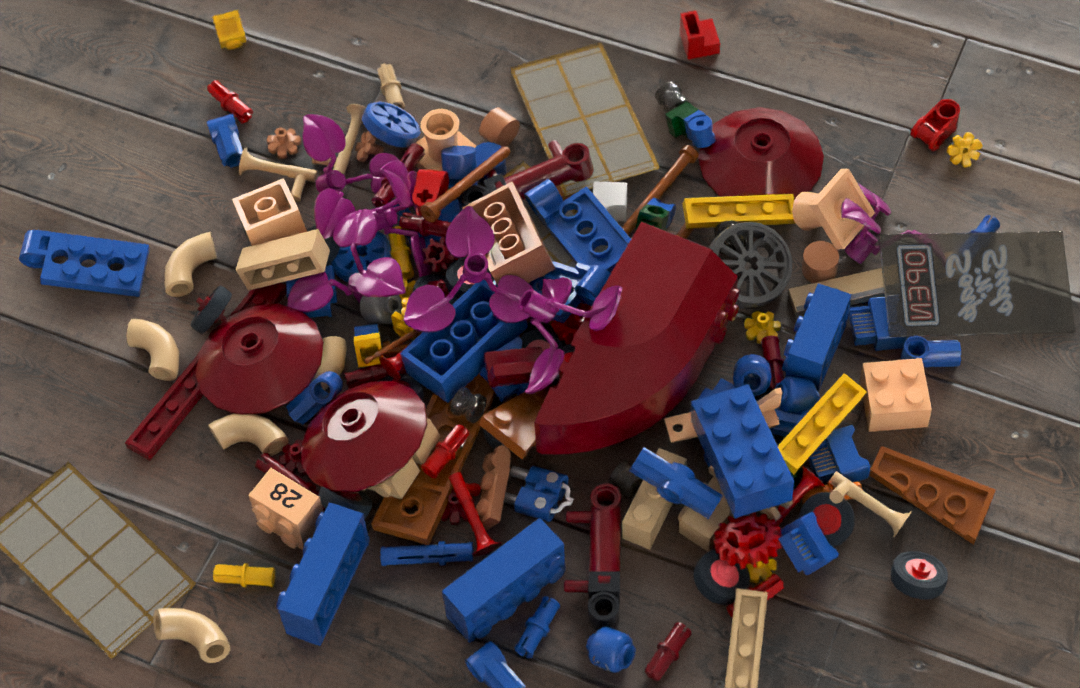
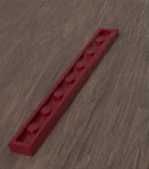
(186, 391)

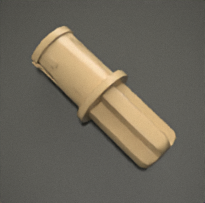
(390, 86)

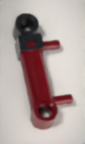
(568, 164)
(604, 560)

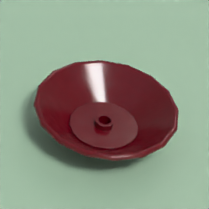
(741, 167)
(259, 359)
(363, 436)

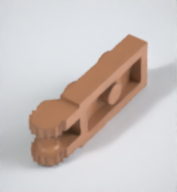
(493, 486)

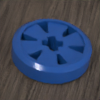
(391, 124)
(344, 262)

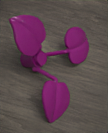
(321, 141)
(386, 216)
(471, 237)
(864, 242)
(380, 280)
(545, 307)

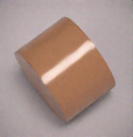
(499, 127)
(820, 261)

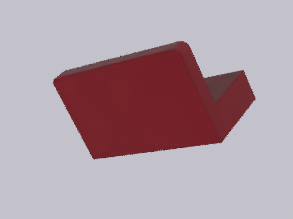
(510, 366)

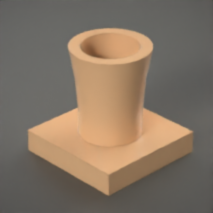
(439, 131)
(824, 209)

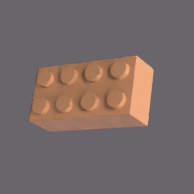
(517, 243)

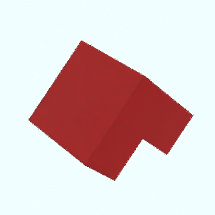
(698, 36)

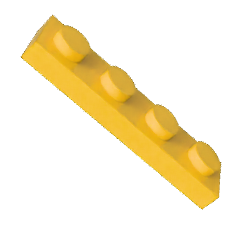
(762, 209)
(820, 422)

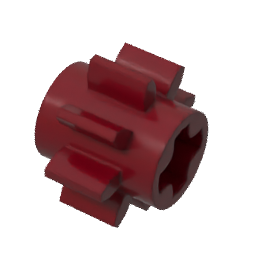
(433, 253)

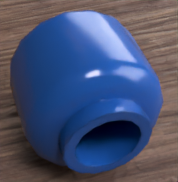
(753, 371)
(797, 394)
(610, 649)

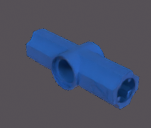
(676, 483)

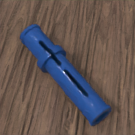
(435, 553)

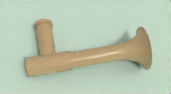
(356, 112)
(300, 174)
(846, 487)

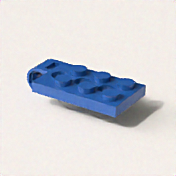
(551, 211)
(42, 247)
(586, 284)

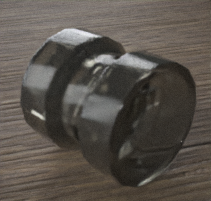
(670, 96)

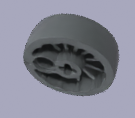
(775, 247)

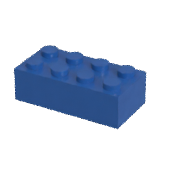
(456, 354)
(742, 451)
(323, 573)
(504, 580)

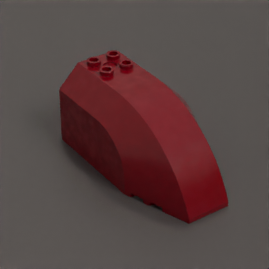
(651, 350)

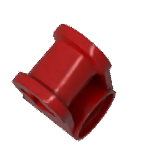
(937, 124)
(429, 187)

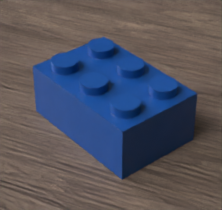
(817, 334)

